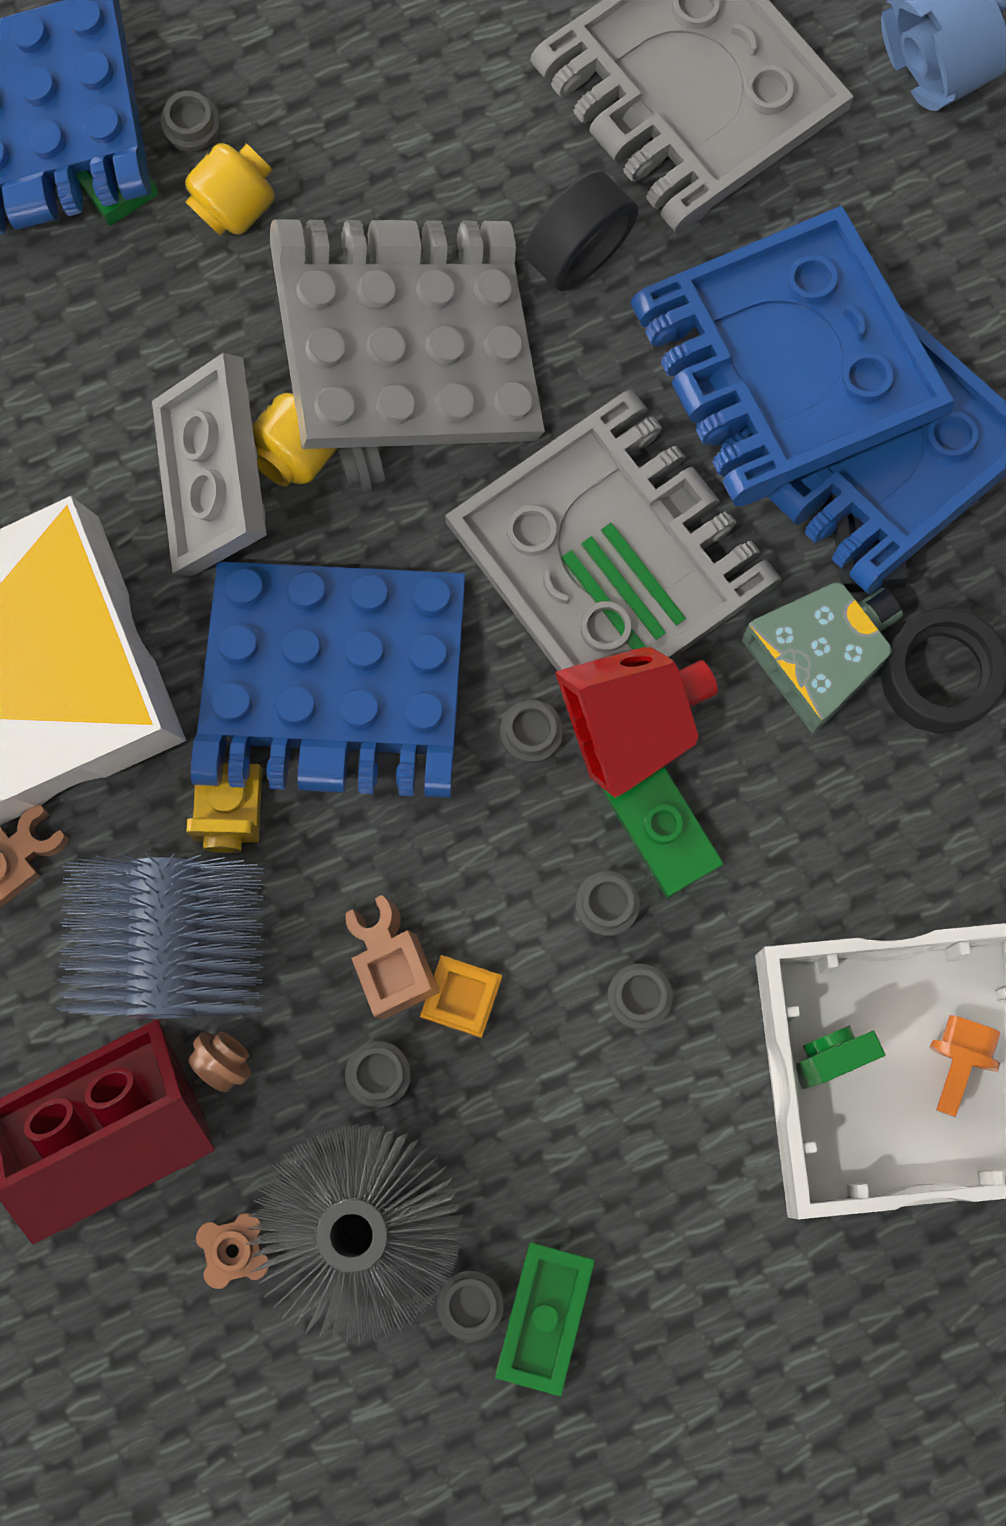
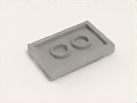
(208, 466)

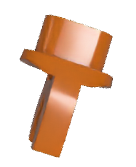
(968, 1046)

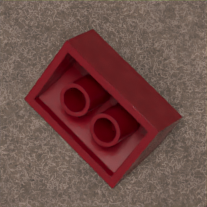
(97, 1132)

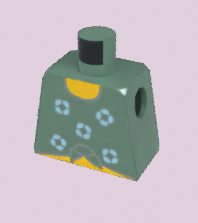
(823, 647)

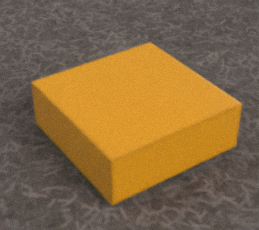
(464, 996)

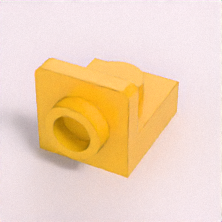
(227, 814)

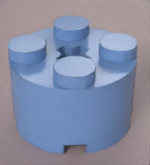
(946, 45)

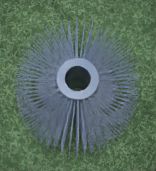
(161, 938)

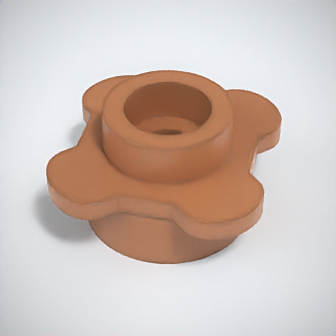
(217, 1238)

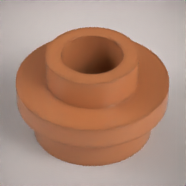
(220, 1060)

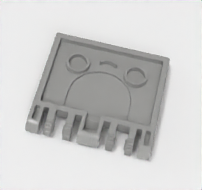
(709, 81)
(402, 344)
(570, 493)

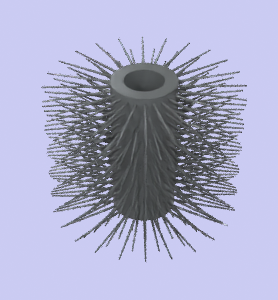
(325, 1230)

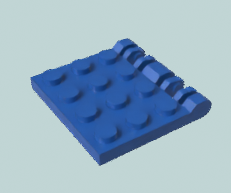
(66, 111)
(801, 345)
(908, 483)
(331, 669)

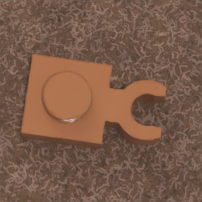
(21, 849)
(394, 966)

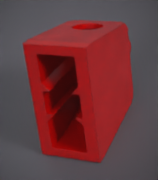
(633, 713)

